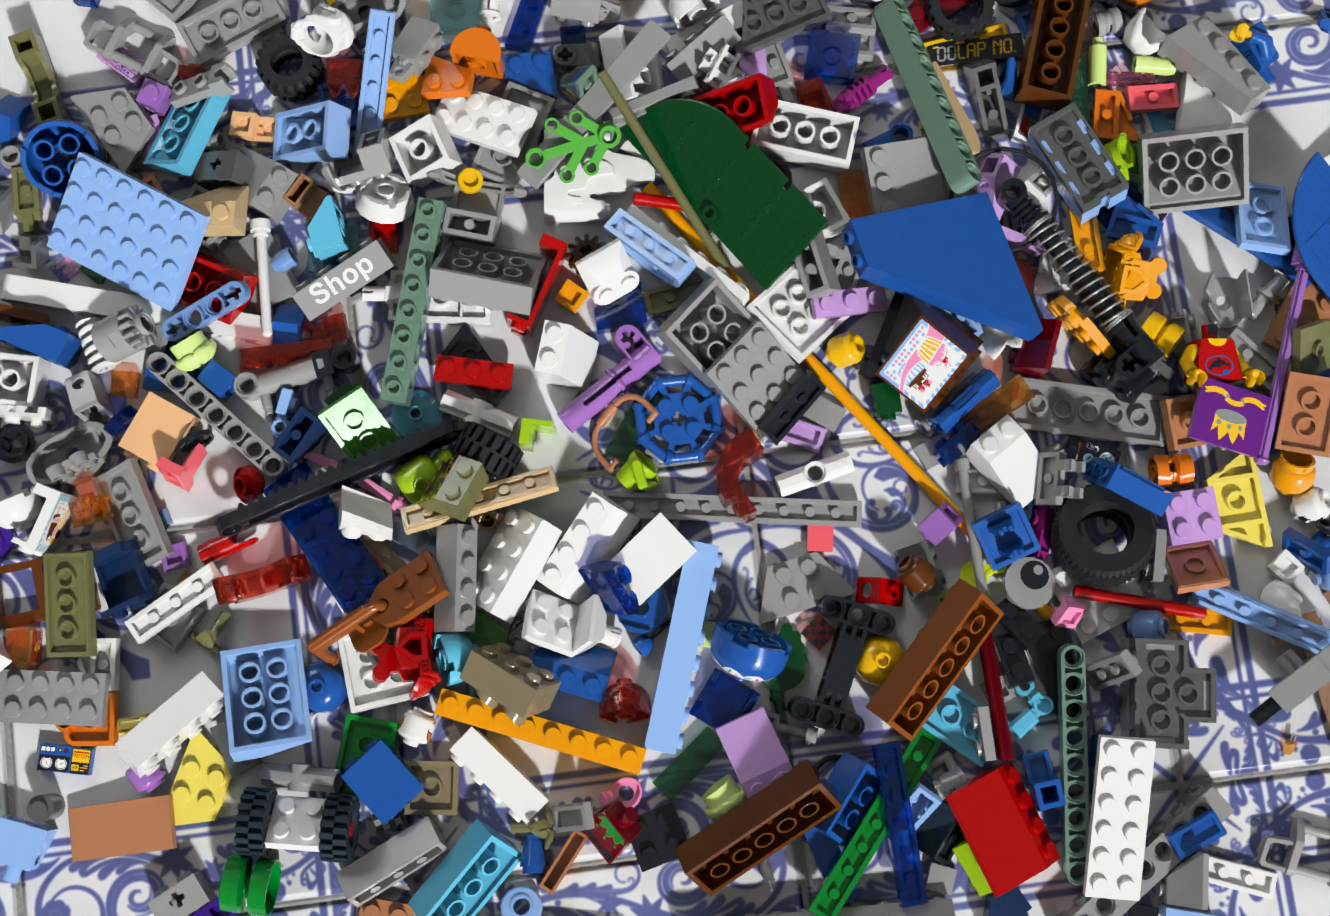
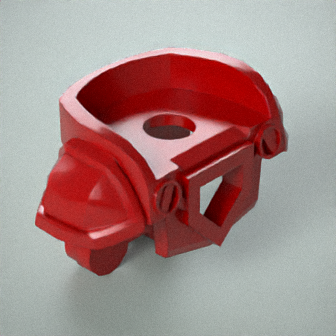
(409, 657)

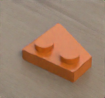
(446, 80)
(1111, 116)

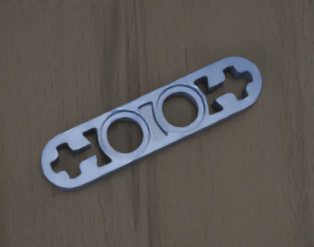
(204, 307)

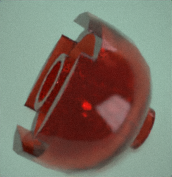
(625, 701)

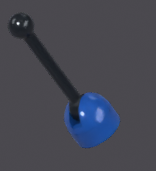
(644, 643)

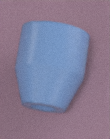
(284, 260)

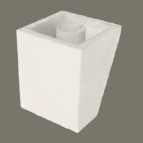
(565, 356)

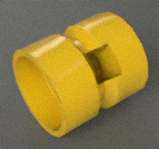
(1162, 333)

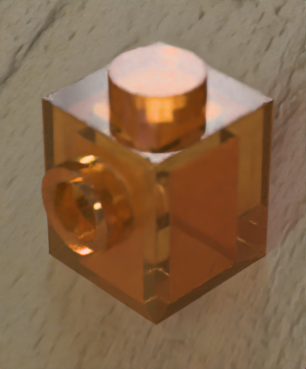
(90, 509)

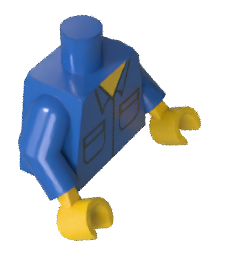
(1256, 47)

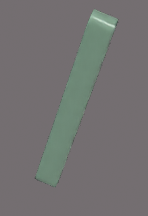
(928, 95)
(1068, 750)

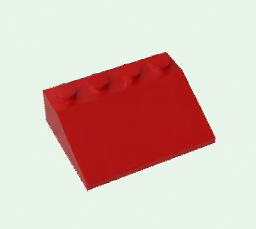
(1002, 827)

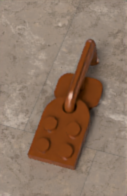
(390, 606)

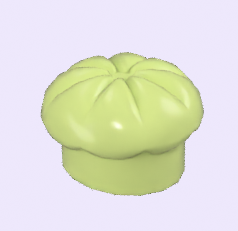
(193, 351)
(723, 797)

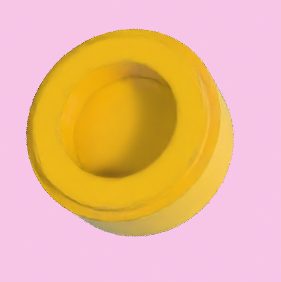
(470, 180)

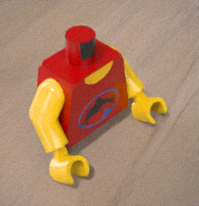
(1216, 360)

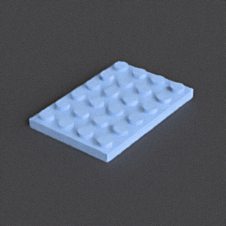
(128, 231)

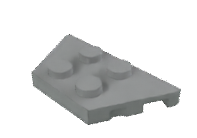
(116, 123)
(799, 586)

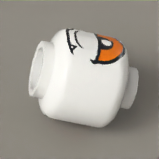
(417, 726)

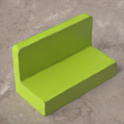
(528, 432)

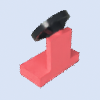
(182, 475)

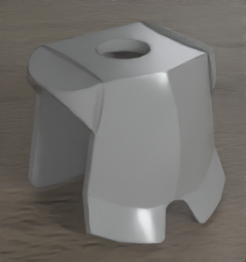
(1237, 293)

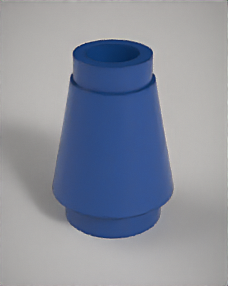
(532, 856)

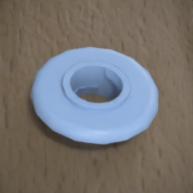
(521, 893)

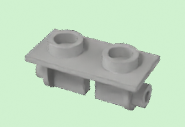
(1188, 323)

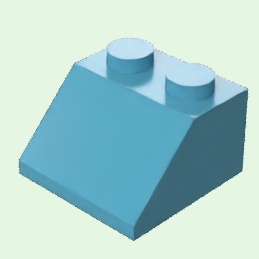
(328, 233)

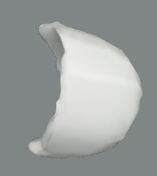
(1142, 35)
(1282, 596)

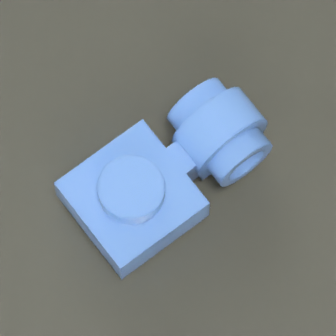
(286, 406)

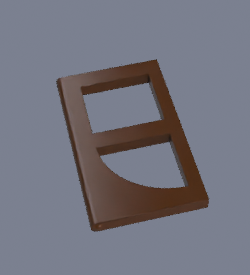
(37, 615)

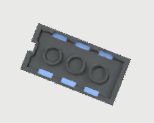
(1078, 162)

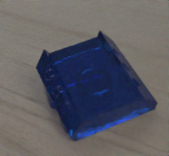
(611, 583)
(723, 700)

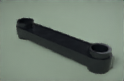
(872, 364)

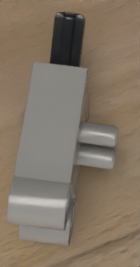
(1296, 686)

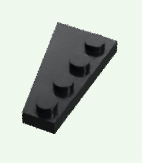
(1044, 659)

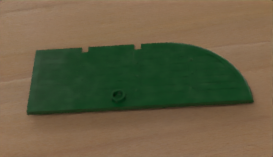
(731, 186)

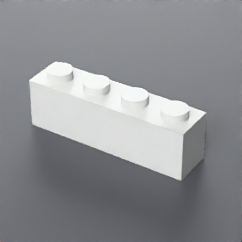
(499, 774)

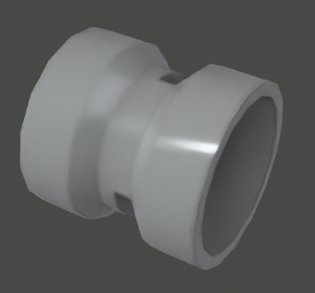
(1106, 22)

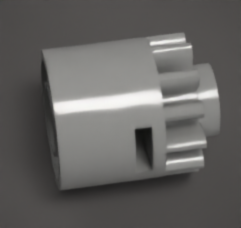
(124, 333)

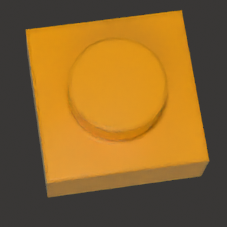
(571, 297)

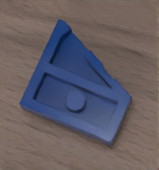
(1133, 217)

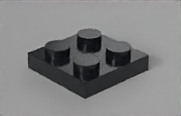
(658, 837)

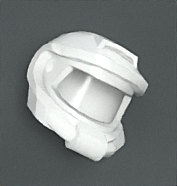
(331, 25)

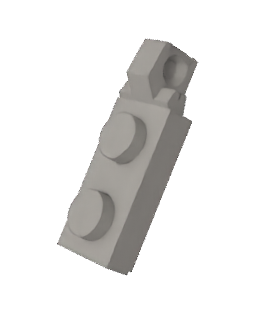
(780, 71)

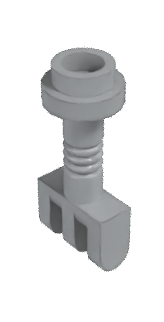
(809, 734)

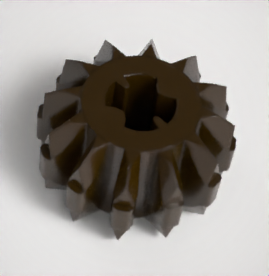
(581, 247)

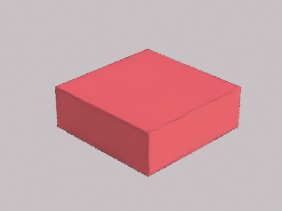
(819, 538)

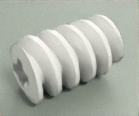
(96, 360)

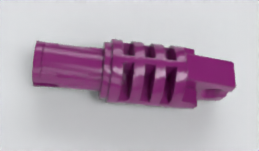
(860, 90)

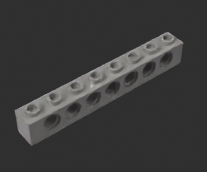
(1157, 866)

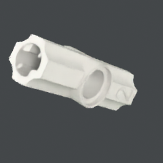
(478, 411)
(798, 478)

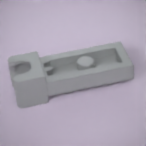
(204, 85)

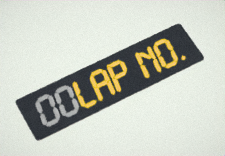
(976, 49)

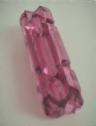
(1129, 79)

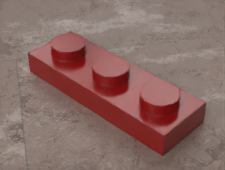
(473, 372)

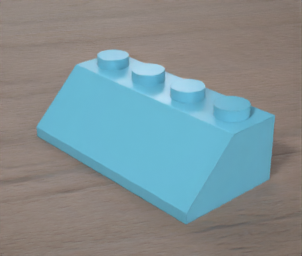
(467, 874)

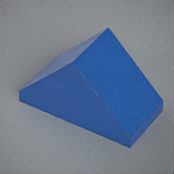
(12, 118)
(288, 324)

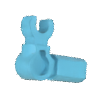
(1027, 719)

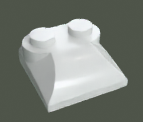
(608, 273)

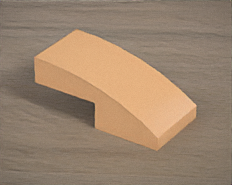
(252, 127)

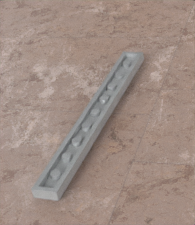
(769, 509)

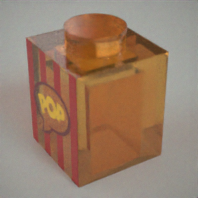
(24, 647)

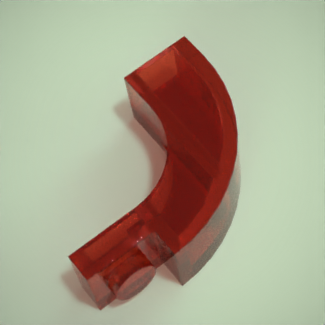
(735, 457)
(262, 581)

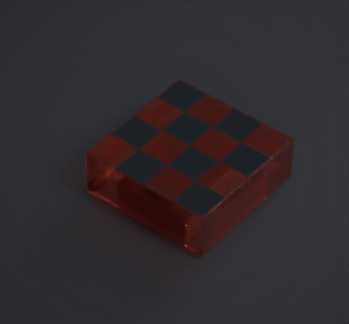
(818, 632)

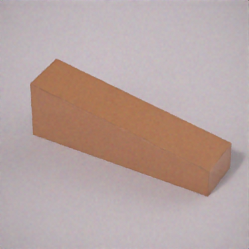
(563, 862)

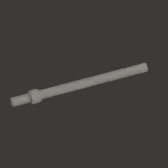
(962, 466)

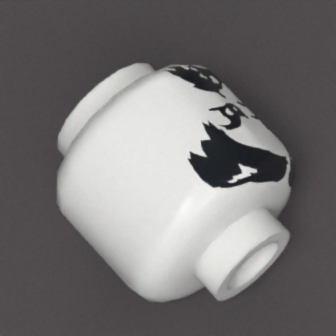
(1311, 505)

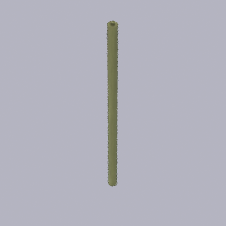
(662, 169)

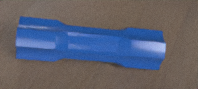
(950, 414)

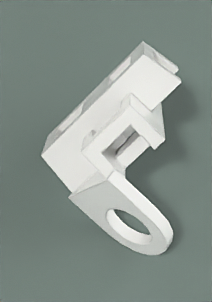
(717, 66)

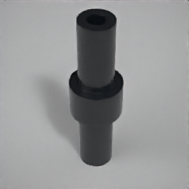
(1121, 5)

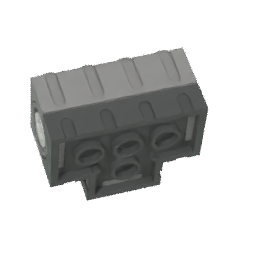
(1165, 693)

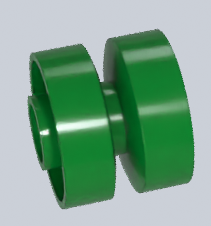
(249, 884)

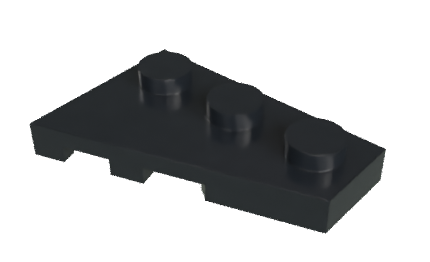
(467, 346)

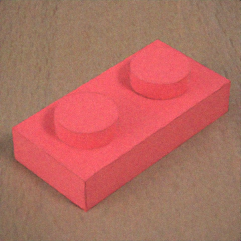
(1152, 98)

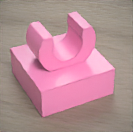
(1068, 612)

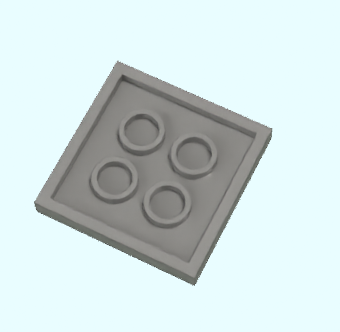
(754, 374)

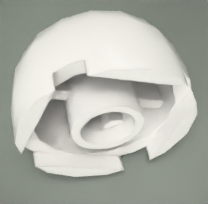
(690, 11)
(20, 509)

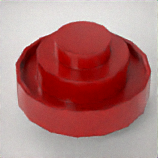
(248, 483)

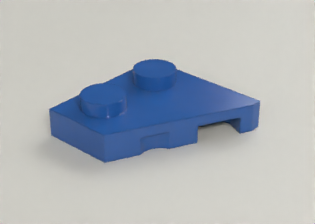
(532, 71)

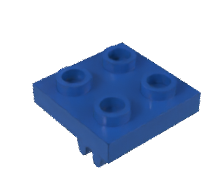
(1005, 535)

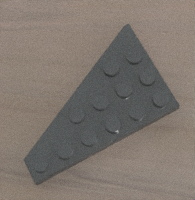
(777, 20)

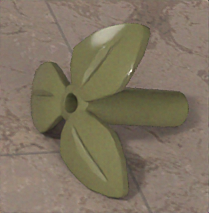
(208, 638)
(541, 828)

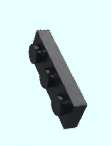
(791, 407)

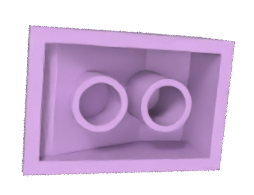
(754, 750)

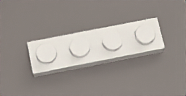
(173, 603)

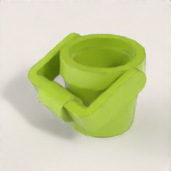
(1122, 153)
(638, 471)

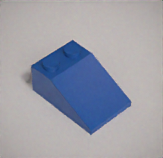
(51, 343)

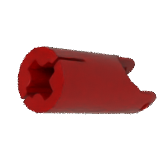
(221, 547)

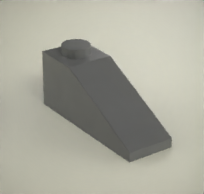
(987, 98)

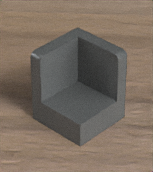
(32, 251)

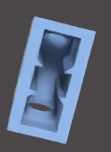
(22, 845)

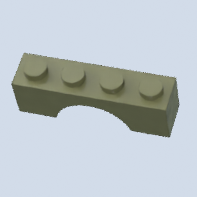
(35, 62)

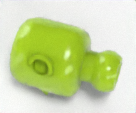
(417, 474)

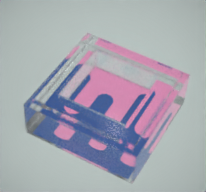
(63, 268)

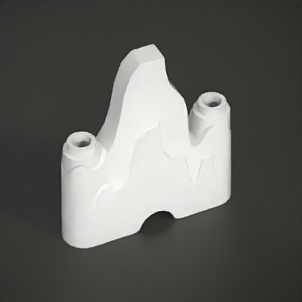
(575, 199)

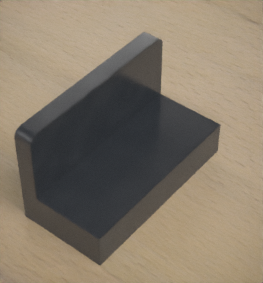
(939, 834)

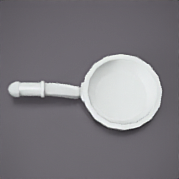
(378, 200)

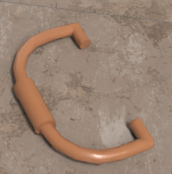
(606, 416)

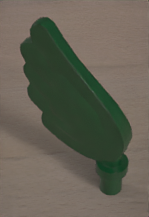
(793, 671)

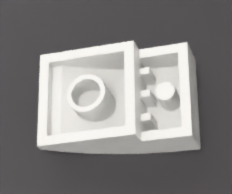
(1199, 106)
(654, 556)

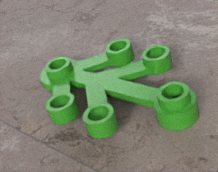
(577, 145)

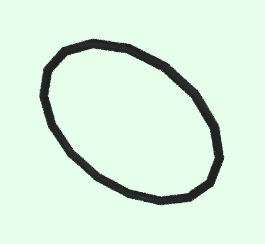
(1046, 170)

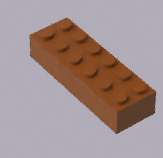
(935, 659)

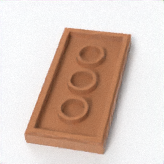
(122, 828)

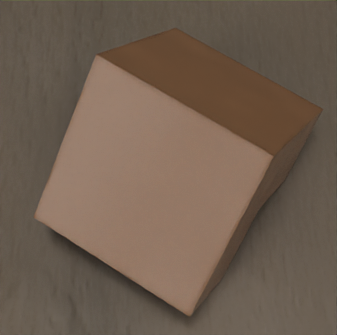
(305, 197)

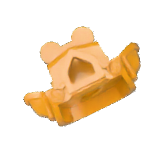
(1130, 274)

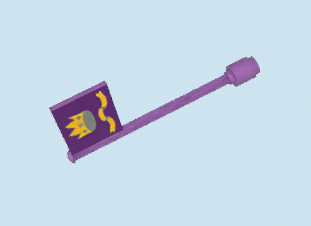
(1242, 418)

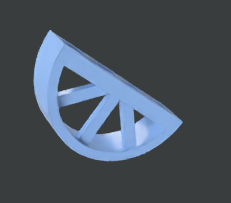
(650, 249)

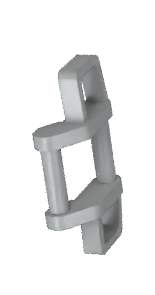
(161, 49)
(1296, 843)

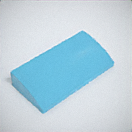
(185, 136)

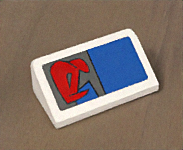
(1026, 118)

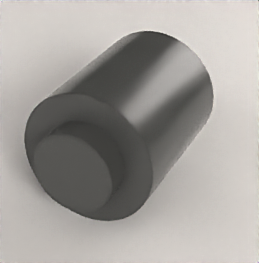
(45, 807)

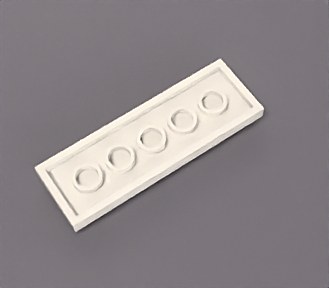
(1119, 817)

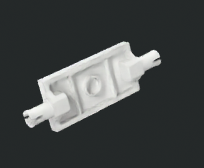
(439, 311)

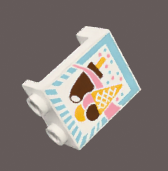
(50, 522)

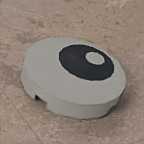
(1029, 583)

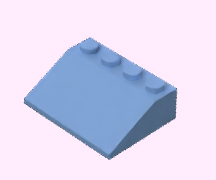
(265, 699)

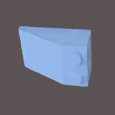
(312, 133)

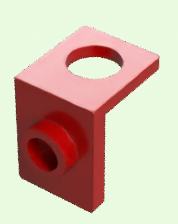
(883, 592)

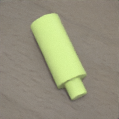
(1097, 64)
(1153, 65)

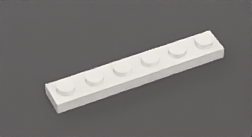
(703, 267)

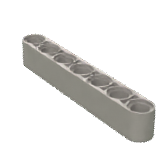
(209, 407)

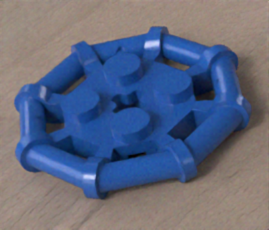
(691, 426)

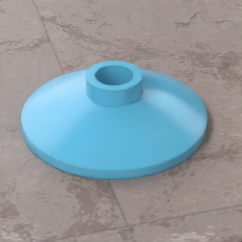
(429, 413)

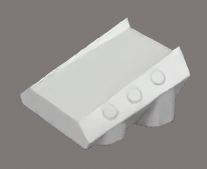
(364, 515)

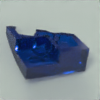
(623, 311)

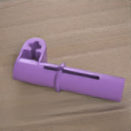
(637, 363)

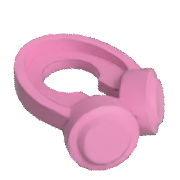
(612, 793)

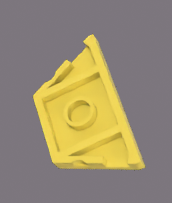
(1241, 501)
(200, 783)

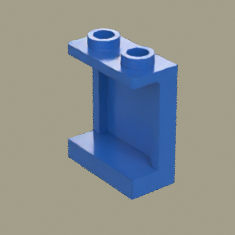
(382, 780)

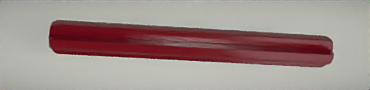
(996, 700)

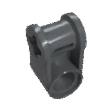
(577, 56)

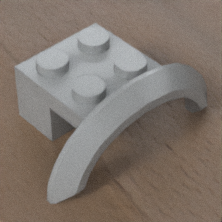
(373, 160)
(475, 215)

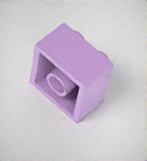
(1191, 517)

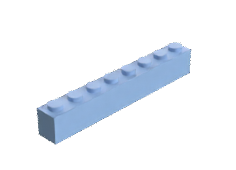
(681, 649)

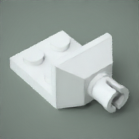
(567, 626)

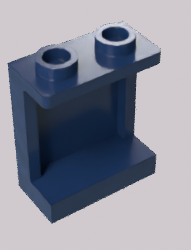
(123, 578)

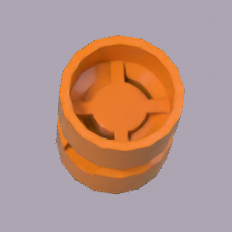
(1177, 470)

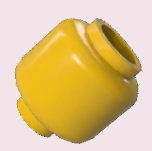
(845, 349)

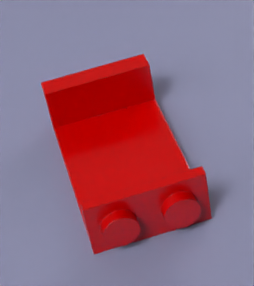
(556, 251)

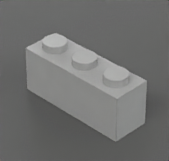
(715, 34)

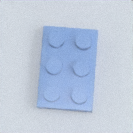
(1264, 221)

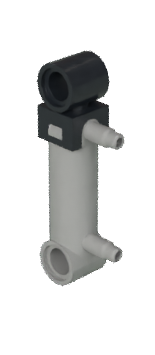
(321, 366)

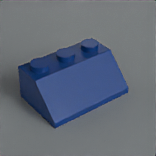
(581, 675)
(856, 788)

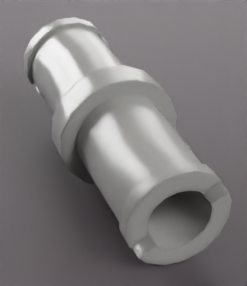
(1267, 295)

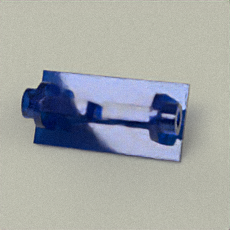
(948, 449)

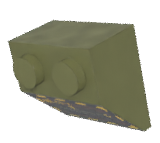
(455, 487)

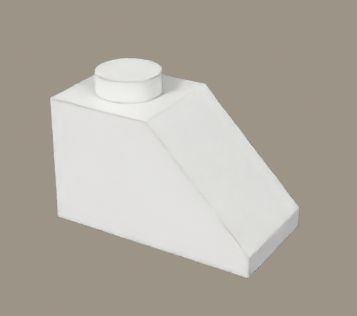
(1038, 186)

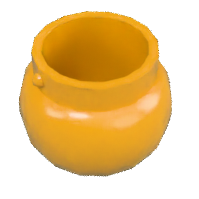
(1293, 473)

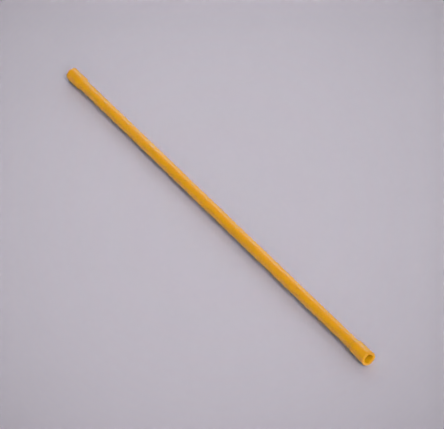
(837, 389)

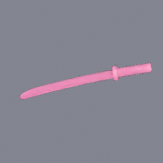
(377, 490)

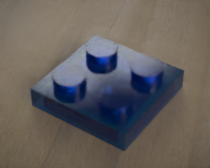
(832, 56)

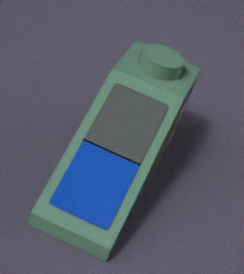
(578, 82)

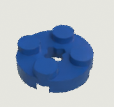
(648, 620)

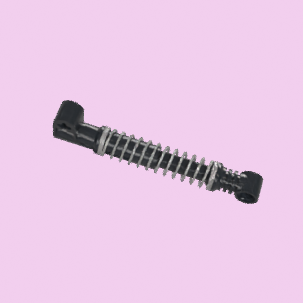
(1094, 292)

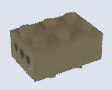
(510, 681)

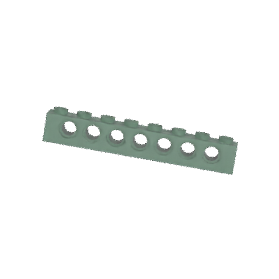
(413, 303)

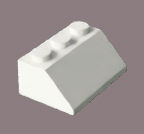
(612, 45)

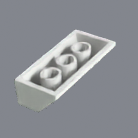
(592, 537)

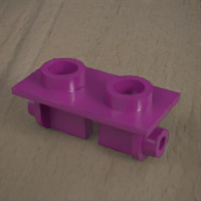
(1041, 522)

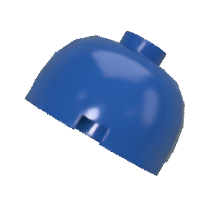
(325, 686)

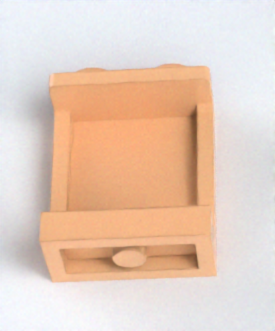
(156, 431)

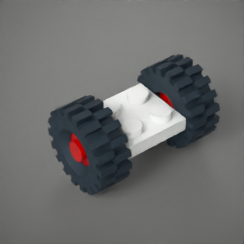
(297, 823)

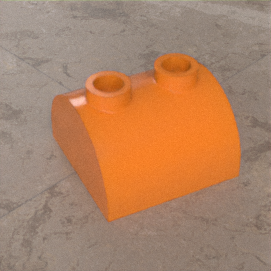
(479, 52)

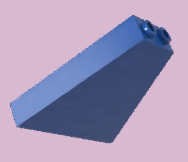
(947, 257)

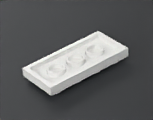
(488, 121)

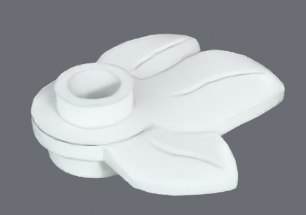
(996, 341)

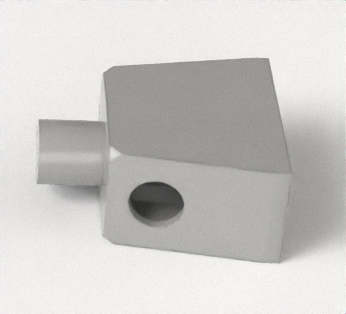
(88, 396)

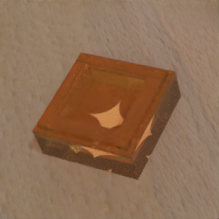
(125, 384)

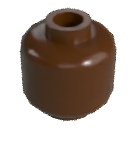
(916, 573)

